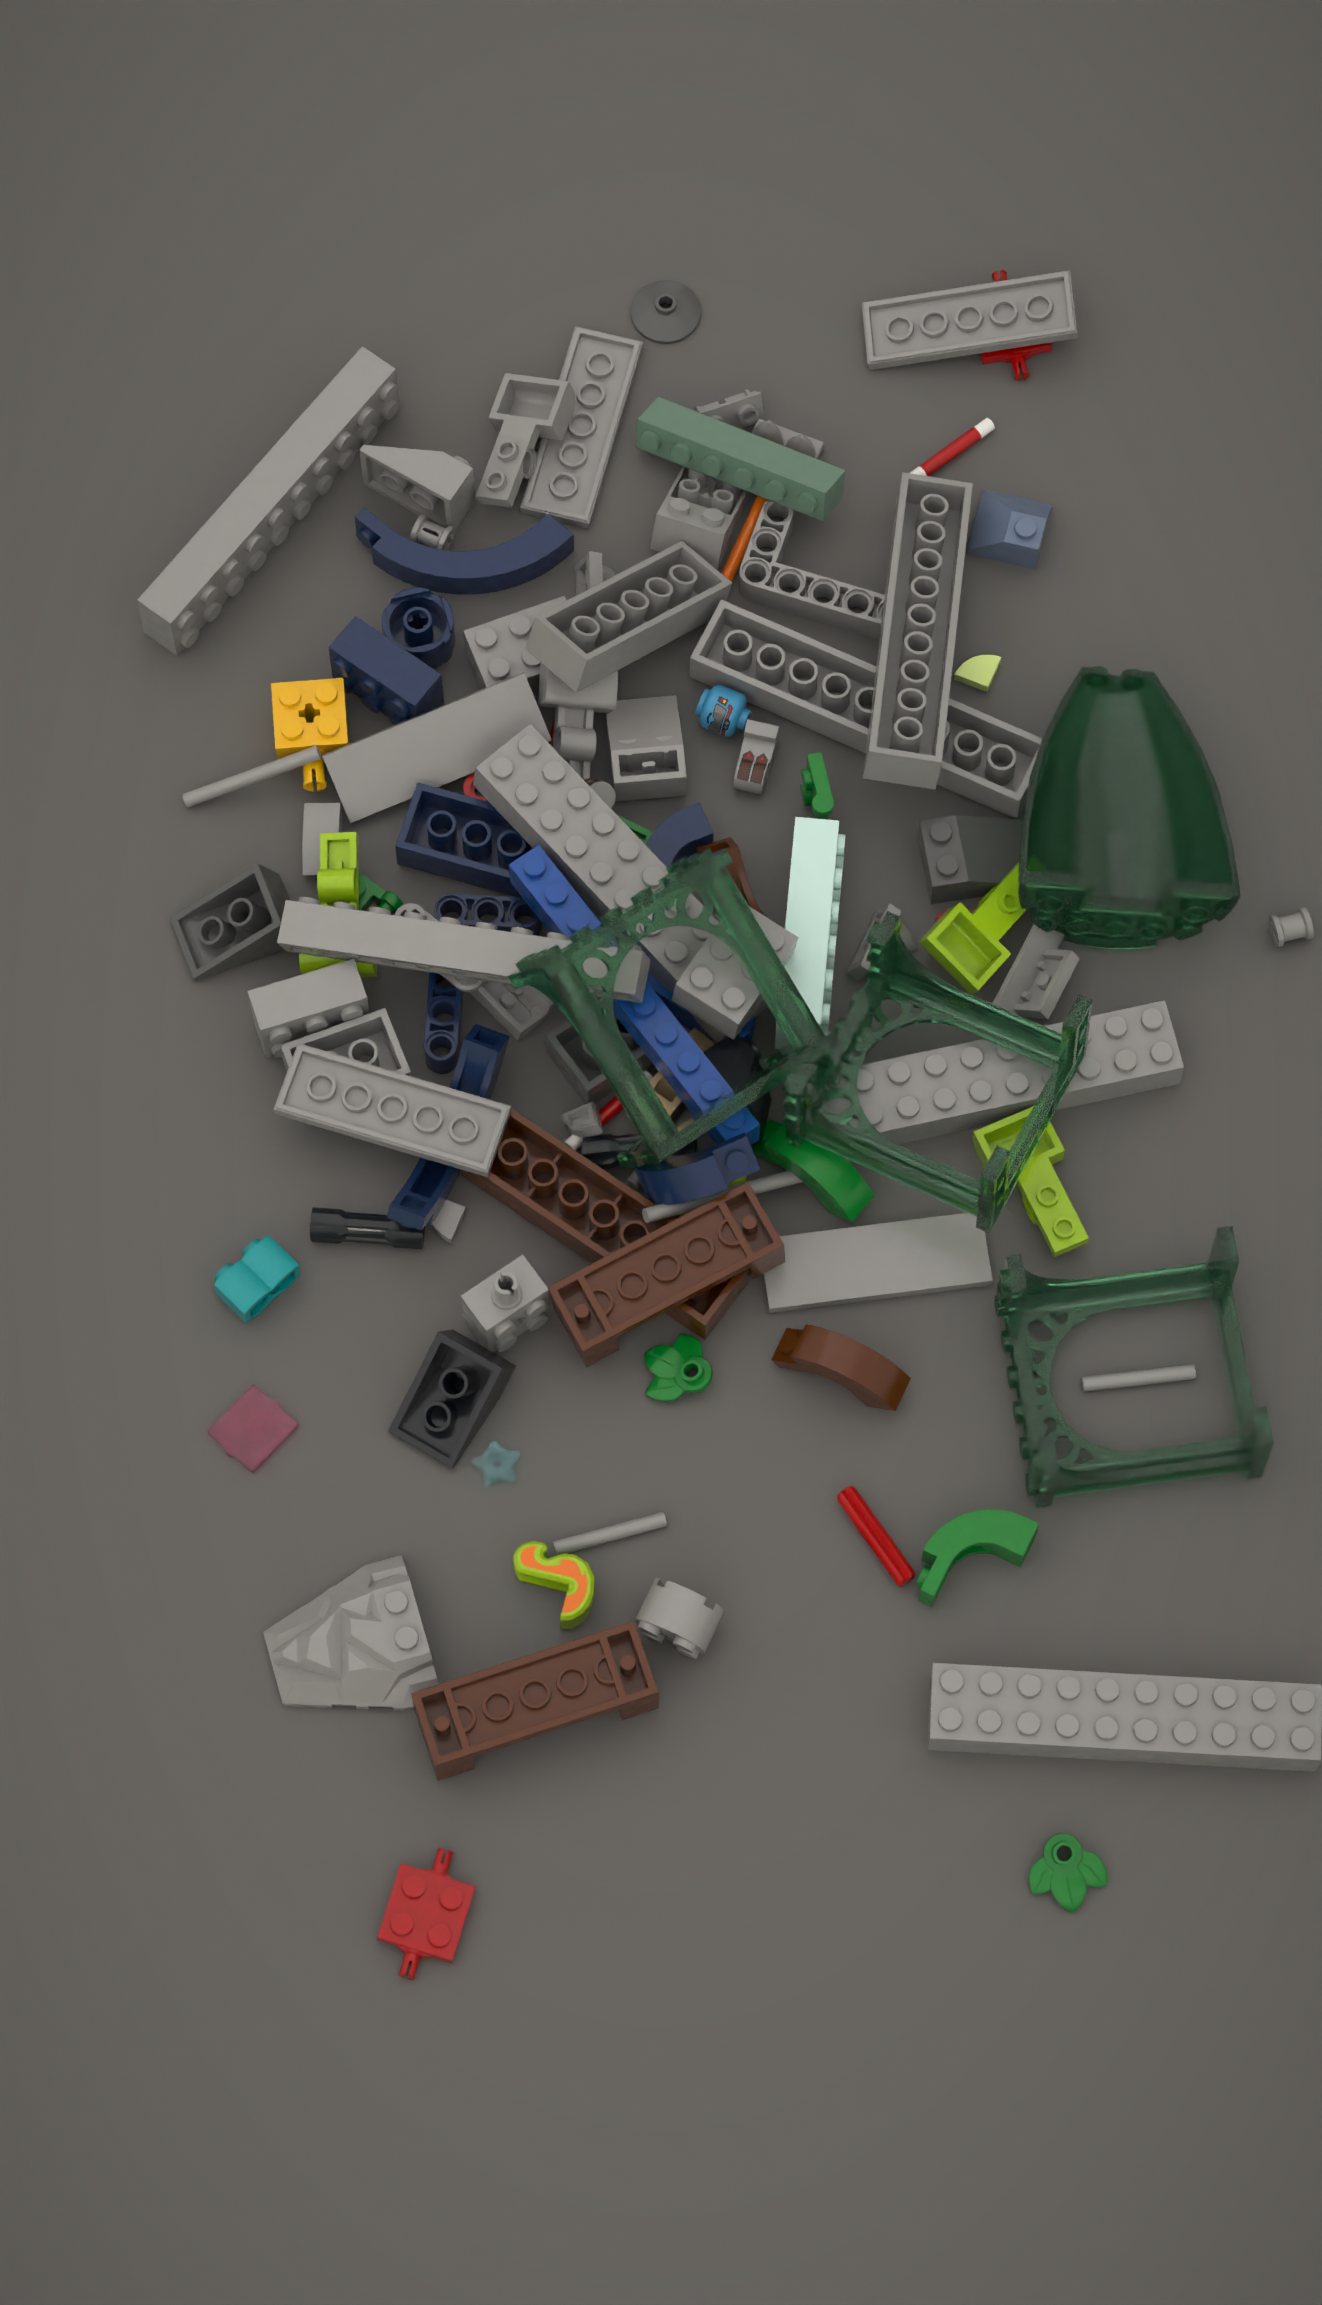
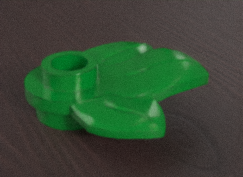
(672, 1367)
(1069, 1877)

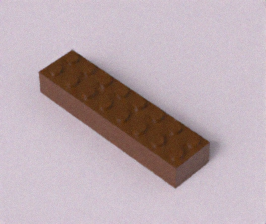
(585, 1208)

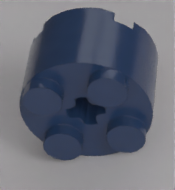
(421, 625)

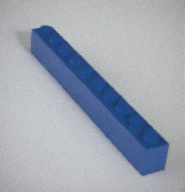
(647, 1022)

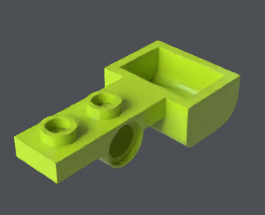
(337, 883)
(969, 942)
(1039, 1184)

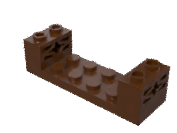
(665, 1271)
(534, 1697)

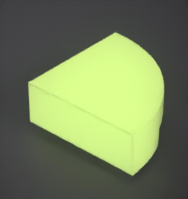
(978, 671)

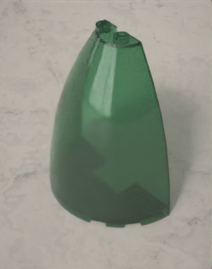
(1123, 820)

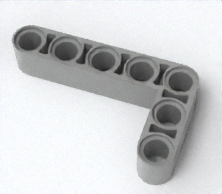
(807, 585)

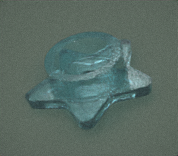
(497, 1454)

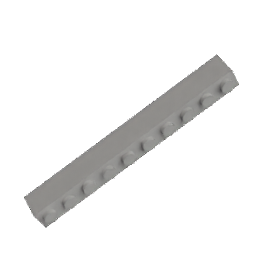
(436, 946)

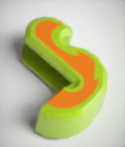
(561, 1573)

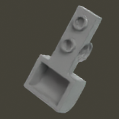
(521, 414)
(574, 715)

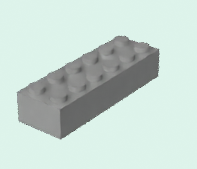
(627, 616)

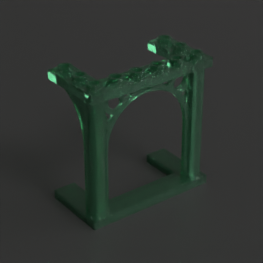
(902, 978)
(563, 980)
(1031, 1298)

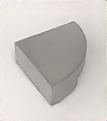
(583, 1121)
(449, 1220)

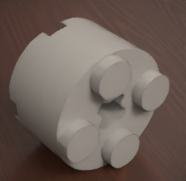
(679, 1617)

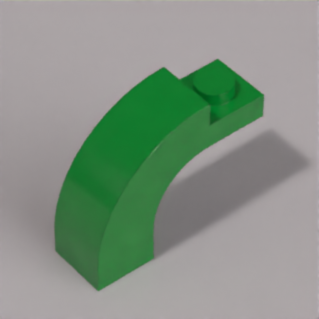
(824, 1172)
(972, 1533)

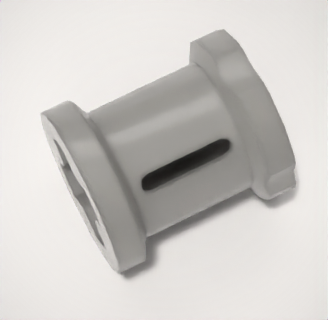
(432, 534)
(1291, 927)

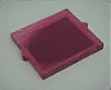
(253, 1428)

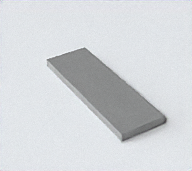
(969, 320)
(574, 469)
(431, 747)
(392, 1110)
(879, 1262)

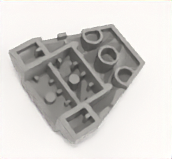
(354, 1644)

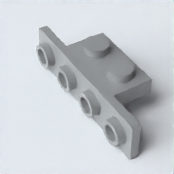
(1037, 976)

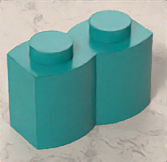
(256, 1278)

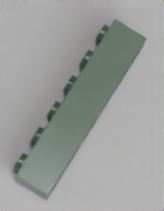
(740, 458)

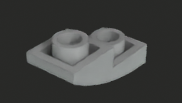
(318, 819)

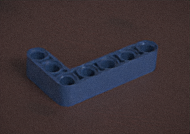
(450, 1000)

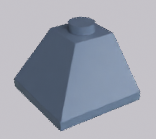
(1009, 529)

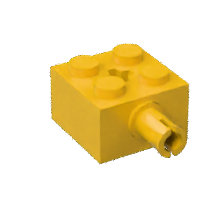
(305, 702)

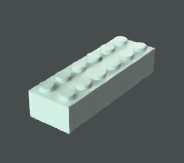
(814, 913)

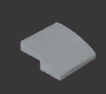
(515, 1009)

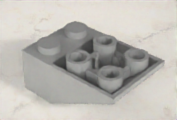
(700, 514)
(646, 749)

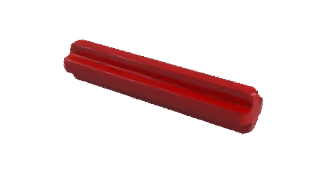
(875, 1536)

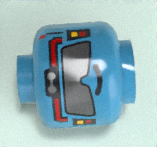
(723, 710)

